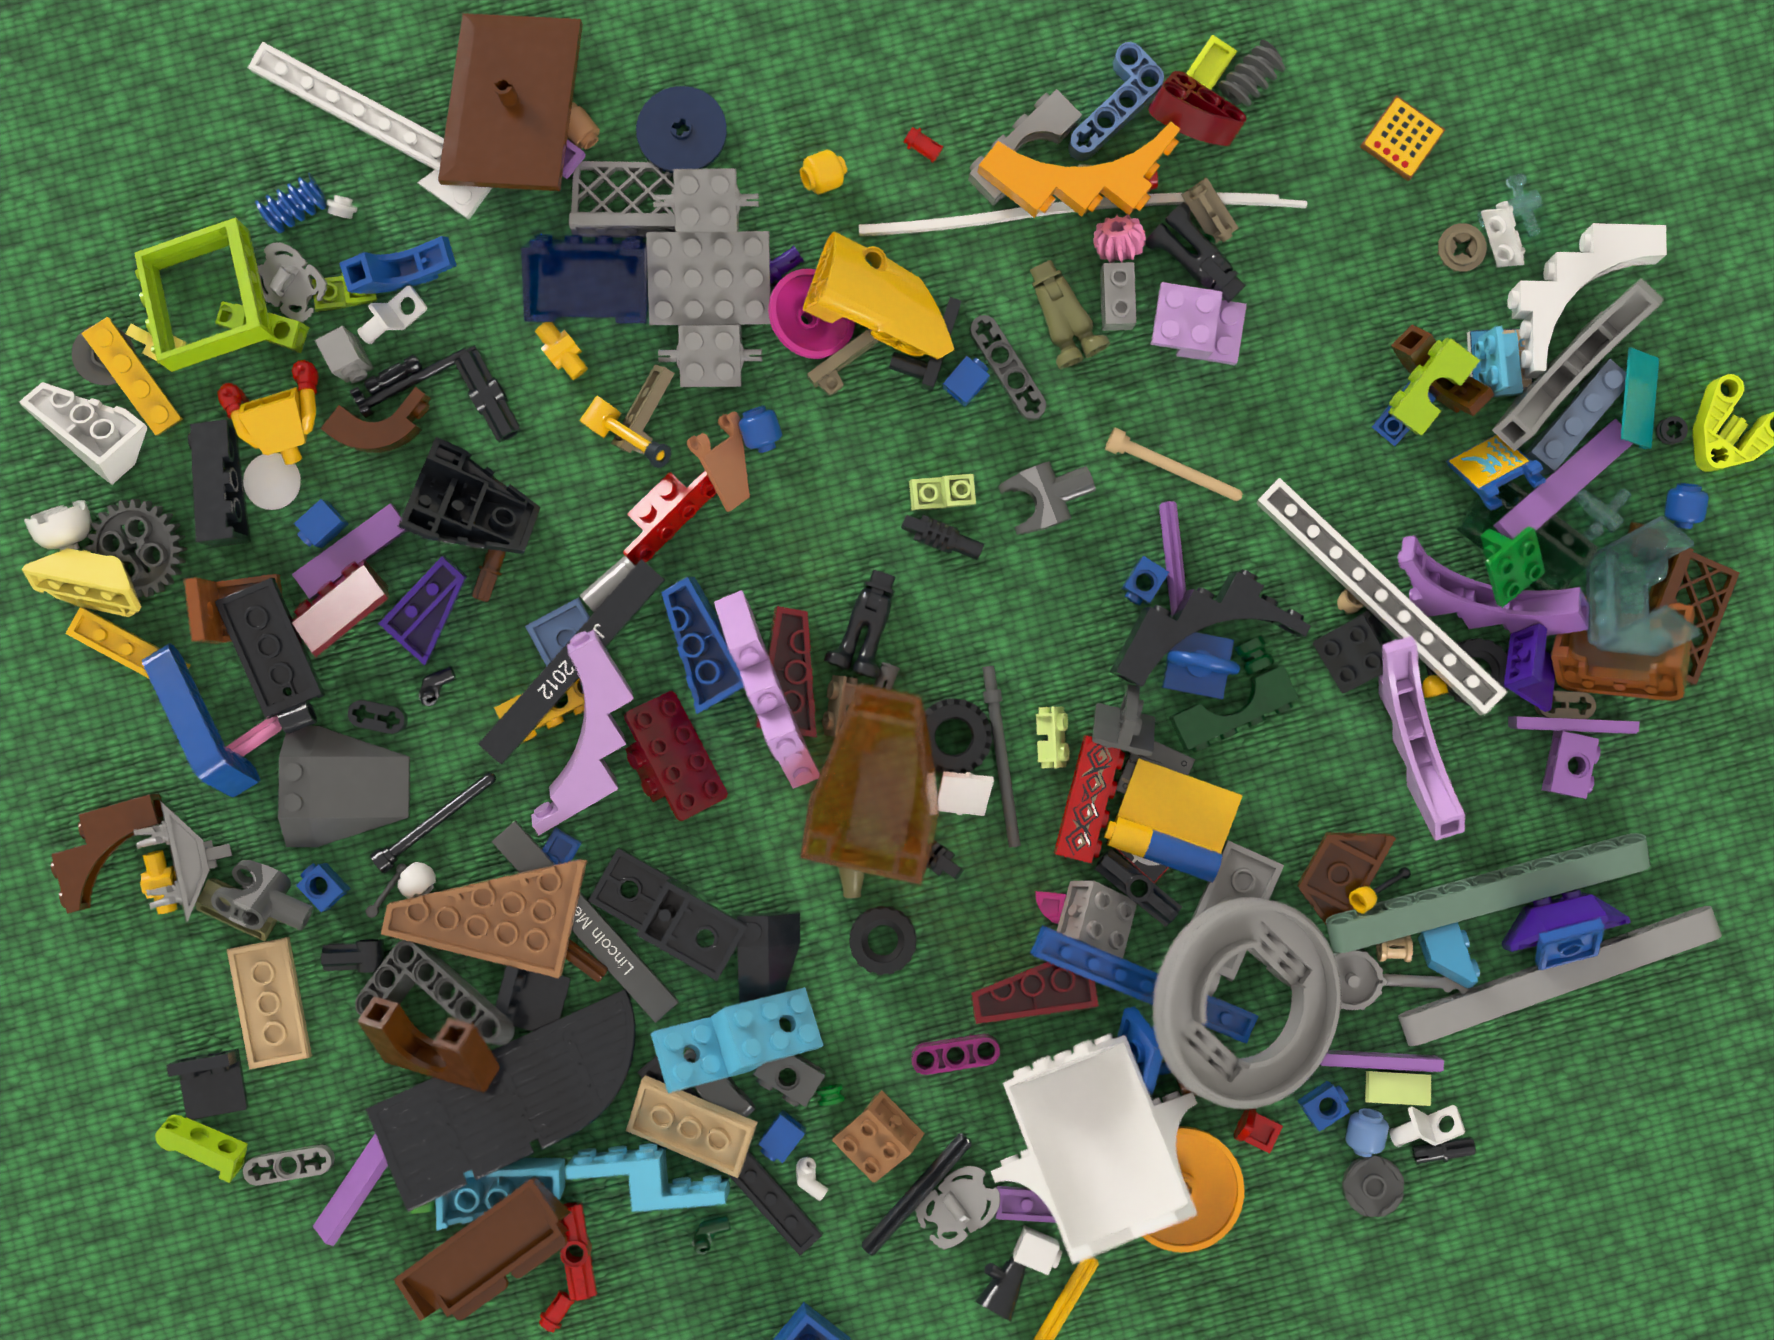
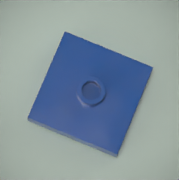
(1569, 944)

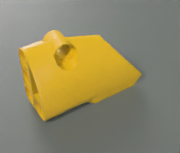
(877, 297)

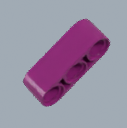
(969, 1060)

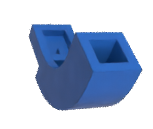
(391, 272)

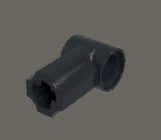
(361, 956)

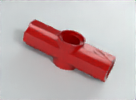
(578, 1269)

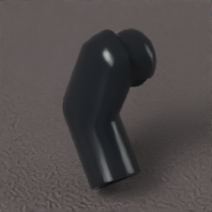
(433, 683)

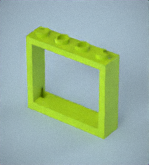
(186, 247)

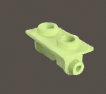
(1054, 723)

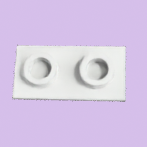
(1502, 235)

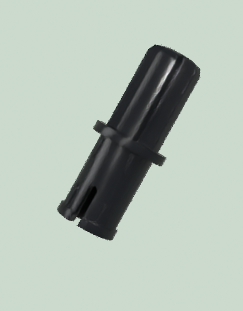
(1450, 1149)

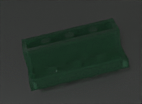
(1561, 546)

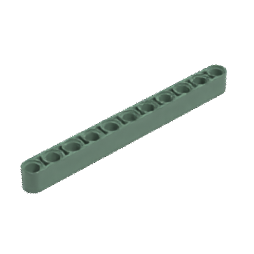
(1489, 892)

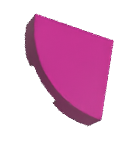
(1050, 904)

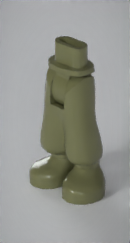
(1065, 316)

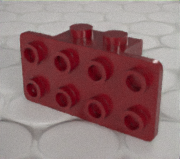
(672, 757)

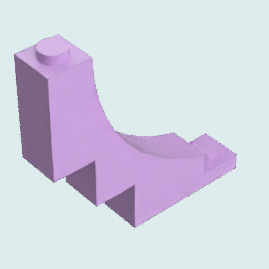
(586, 774)

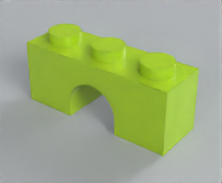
(1413, 405)

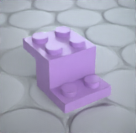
(1198, 323)

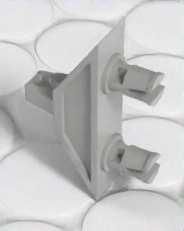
(190, 859)

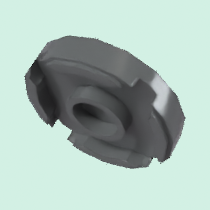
(1373, 1186)

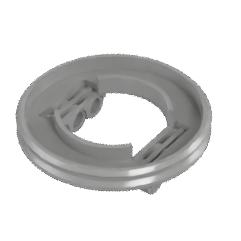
(1294, 954)

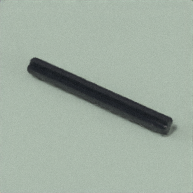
(916, 1194)

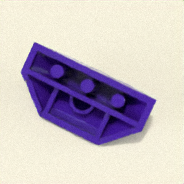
(1558, 913)

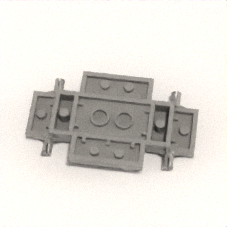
(708, 277)

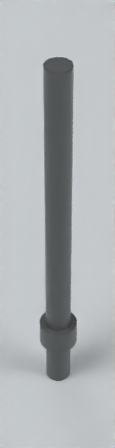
(993, 697)

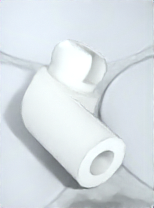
(807, 1178)

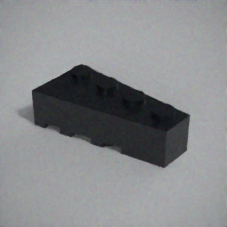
(218, 485)

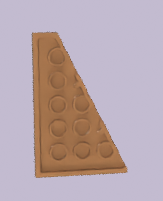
(503, 920)

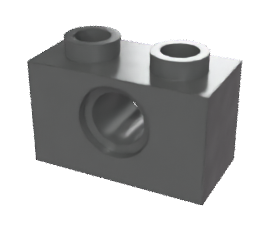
(802, 1088)

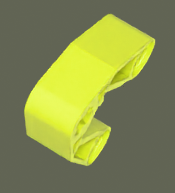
(1711, 416)

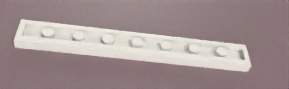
(348, 105)

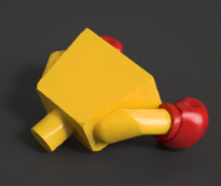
(278, 420)

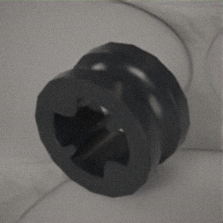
(1662, 428)

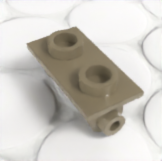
(1210, 211)
(840, 693)

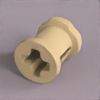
(1404, 952)

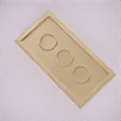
(269, 1003)
(691, 1126)

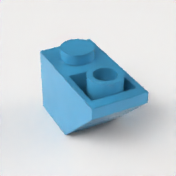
(1448, 954)

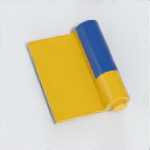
(1174, 820)

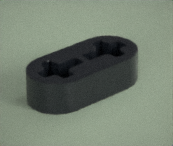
(376, 723)

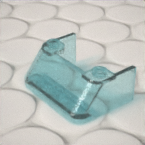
(1620, 596)

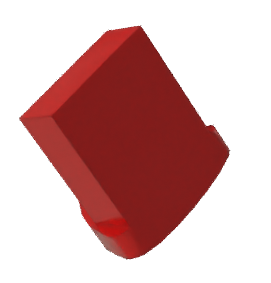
(1257, 1130)

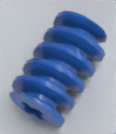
(292, 204)

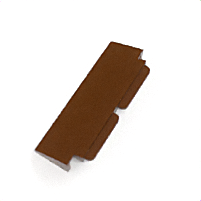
(475, 1261)

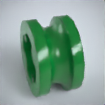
(830, 1095)

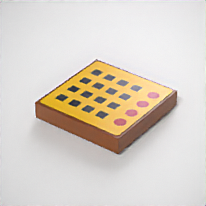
(1402, 138)

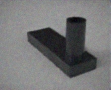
(926, 370)

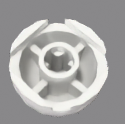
(60, 526)

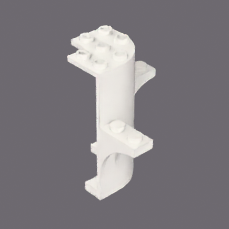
(1098, 1146)

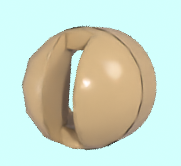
(1348, 603)

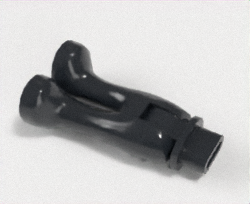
(1210, 265)
(869, 610)

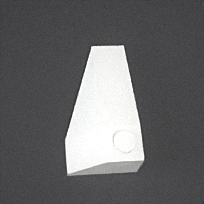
(98, 434)

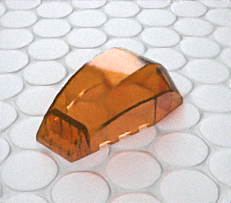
(876, 790)

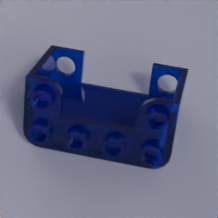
(585, 278)

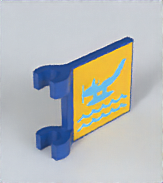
(1491, 466)

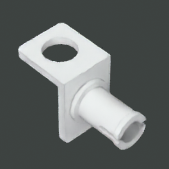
(390, 315)
(1427, 1127)

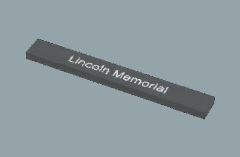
(594, 930)

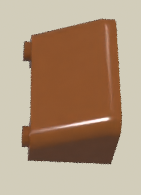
(1589, 670)

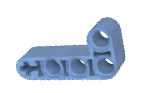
(1112, 108)

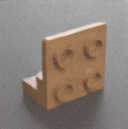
(879, 1137)

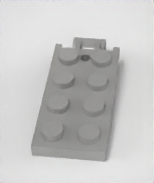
(1239, 876)

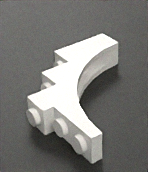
(1604, 250)

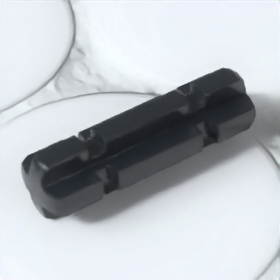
(393, 374)

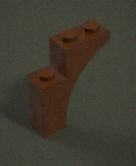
(103, 832)

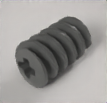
(1252, 74)

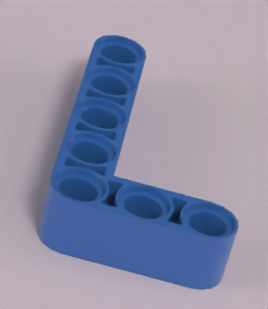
(194, 726)

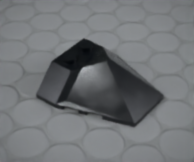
(467, 504)

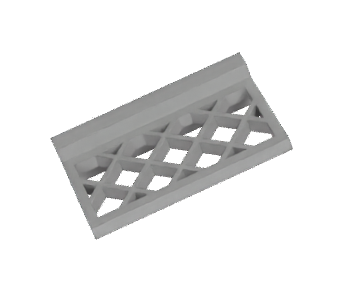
(613, 223)

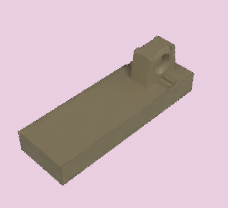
(827, 374)
(644, 406)

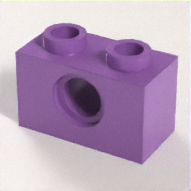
(1557, 775)

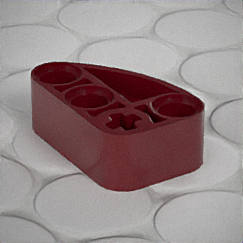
(1196, 110)

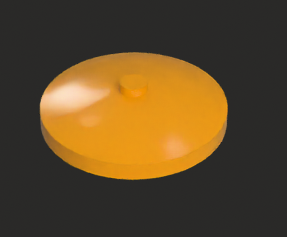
(1215, 1190)

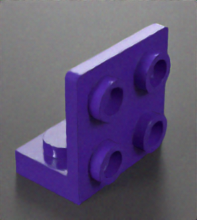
(1530, 667)

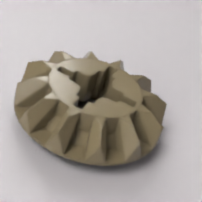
(1475, 251)

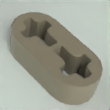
(1566, 712)

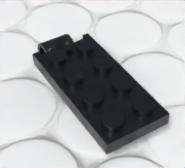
(272, 654)

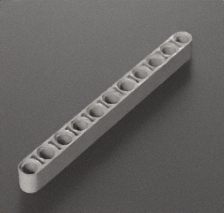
(1535, 985)

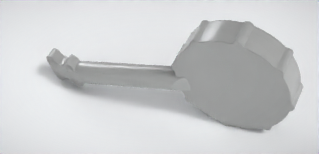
(1363, 980)

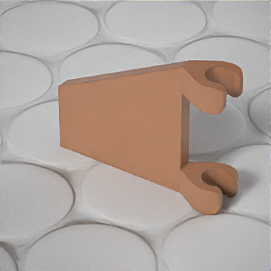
(725, 462)

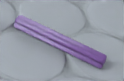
(1173, 553)

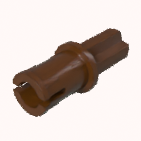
(488, 575)

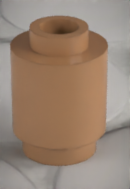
(582, 129)

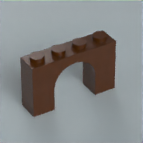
(454, 1056)

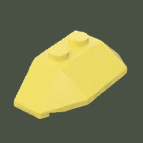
(85, 581)

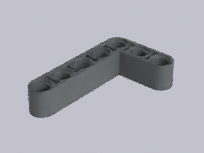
(439, 988)

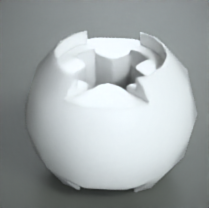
(416, 880)

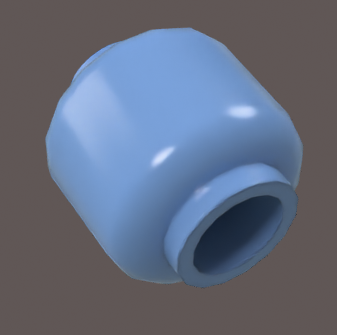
(1367, 1132)

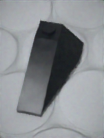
(766, 953)

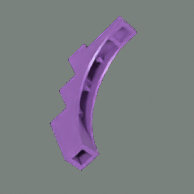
(1443, 591)

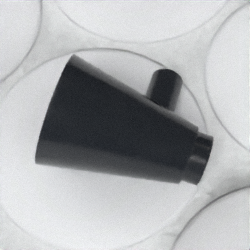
(1004, 1289)

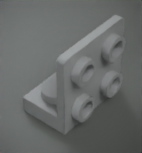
(1097, 916)

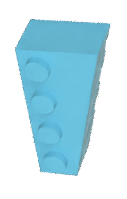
(482, 1194)

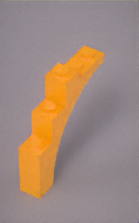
(1120, 181)

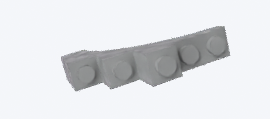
(1574, 363)

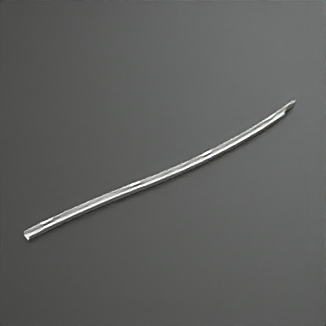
(1057, 208)

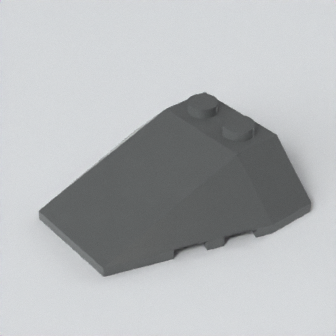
(338, 787)

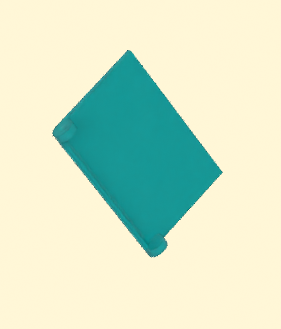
(1639, 398)

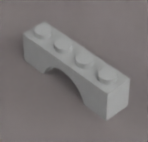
(1050, 121)

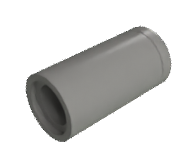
(607, 583)

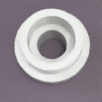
(341, 207)

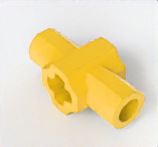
(561, 350)
(158, 876)

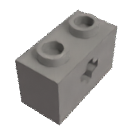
(1118, 296)
(344, 355)

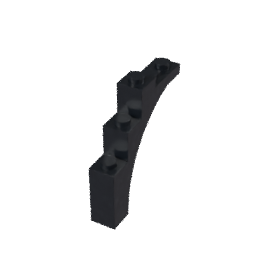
(1158, 633)

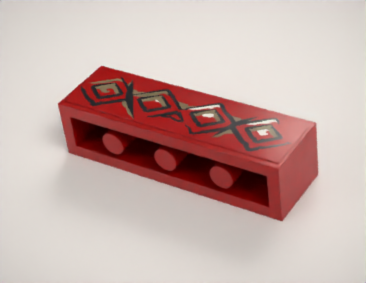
(1087, 801)

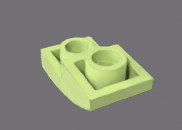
(942, 492)
(1398, 1088)

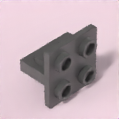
(1125, 726)

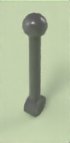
(373, 910)

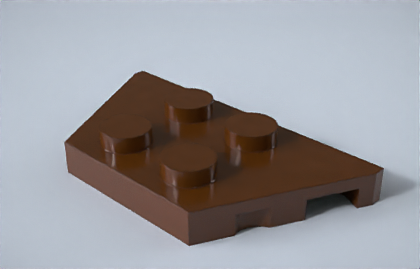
(1340, 867)

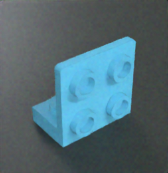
(1500, 362)

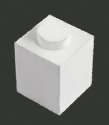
(1037, 1250)

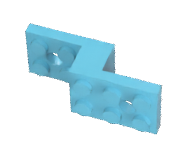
(736, 1040)
(648, 1178)

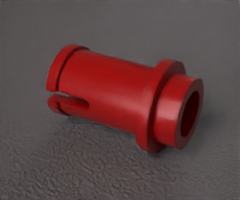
(923, 144)
(556, 1311)

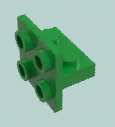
(1512, 563)

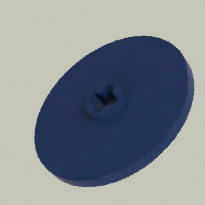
(669, 111)

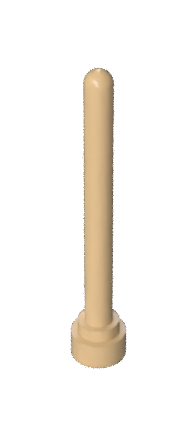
(1121, 443)

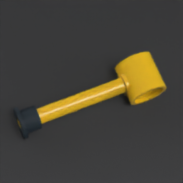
(603, 417)

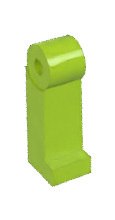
(285, 331)
(203, 1145)

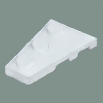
(460, 198)

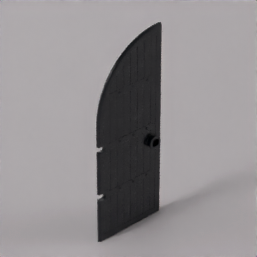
(544, 1091)

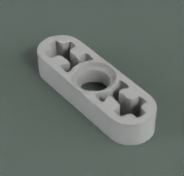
(265, 1160)

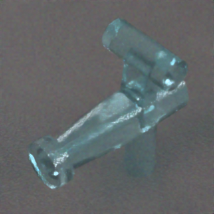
(1522, 204)
(1604, 514)

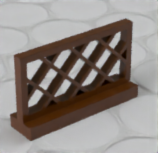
(1666, 591)

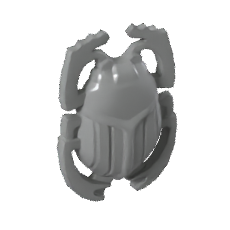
(289, 281)
(959, 1206)

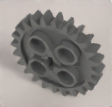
(157, 534)

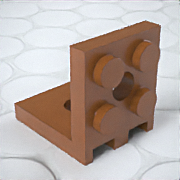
(203, 613)

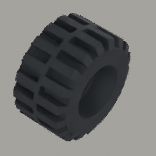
(980, 732)

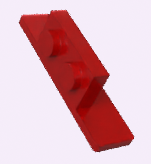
(665, 512)

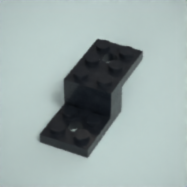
(668, 913)

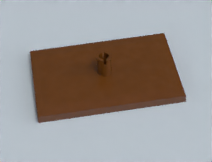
(510, 102)

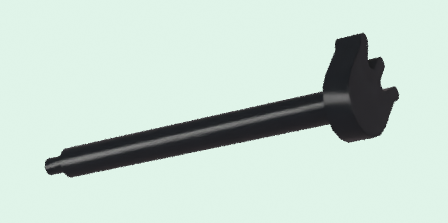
(365, 404)

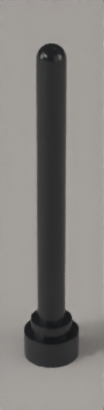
(386, 857)

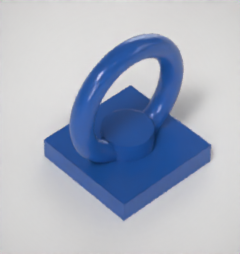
(1200, 665)
(1143, 1046)

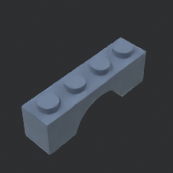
(1571, 426)

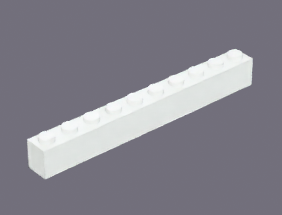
(1380, 597)

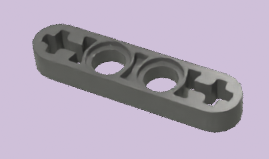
(1003, 370)

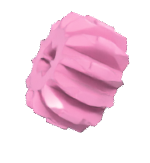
(1119, 238)

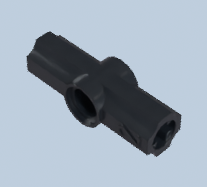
(487, 395)
(1152, 900)

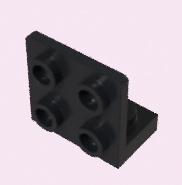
(1354, 651)
(531, 998)
(211, 1083)

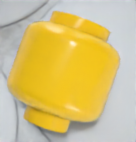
(823, 172)

